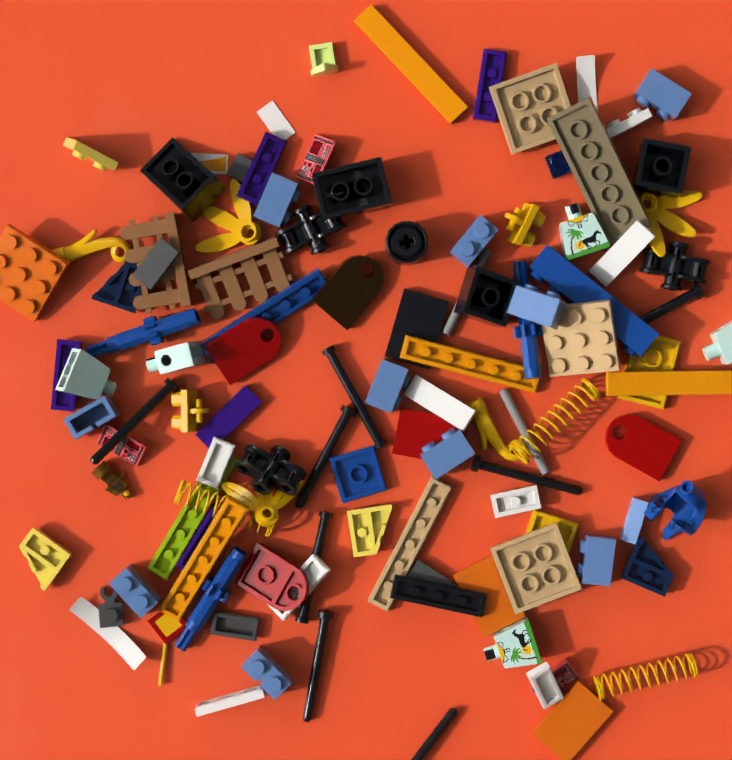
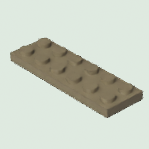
(598, 169)

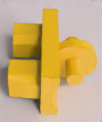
(520, 223)
(190, 410)

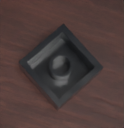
(661, 167)
(485, 296)

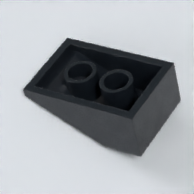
(183, 179)
(352, 189)

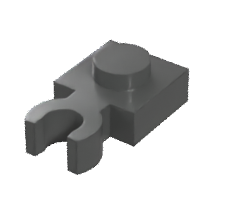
(110, 612)

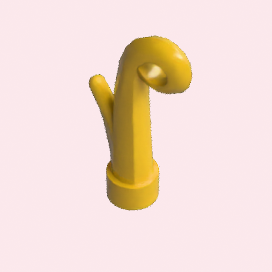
(88, 246)
(488, 431)

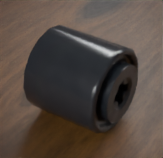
(399, 253)

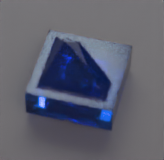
(557, 164)

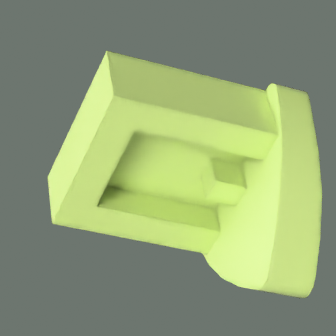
(322, 59)

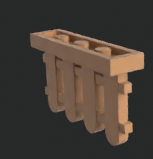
(176, 272)
(228, 276)

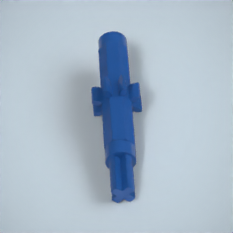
(152, 331)
(527, 331)
(216, 591)

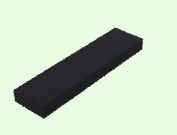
(438, 595)

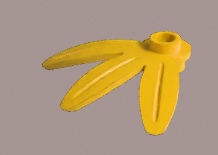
(673, 223)
(238, 227)
(262, 503)

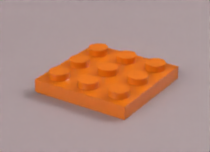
(27, 272)

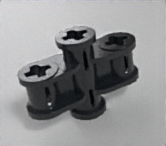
(303, 233)
(675, 266)
(270, 470)

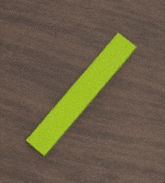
(184, 529)

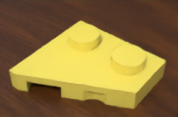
(82, 152)
(367, 528)
(44, 556)

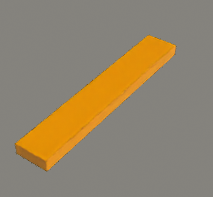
(410, 64)
(467, 363)
(668, 383)
(203, 557)

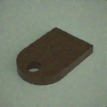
(348, 291)

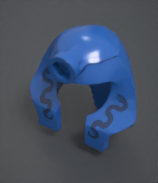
(687, 505)

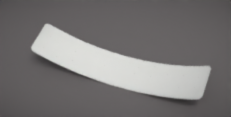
(586, 78)
(113, 635)

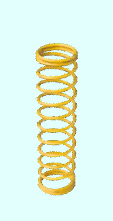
(593, 393)
(182, 489)
(599, 685)

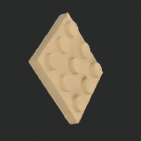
(526, 104)
(583, 340)
(535, 568)

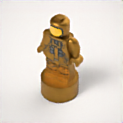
(115, 483)

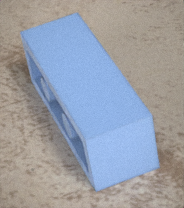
(633, 520)

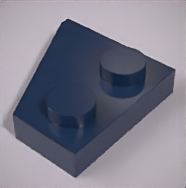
(118, 290)
(647, 569)

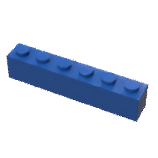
(577, 288)

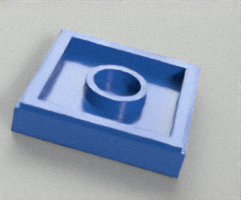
(358, 474)

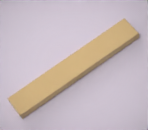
(410, 541)

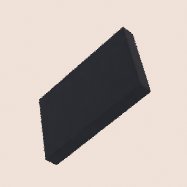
(416, 317)

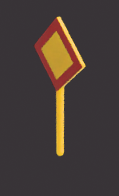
(167, 629)

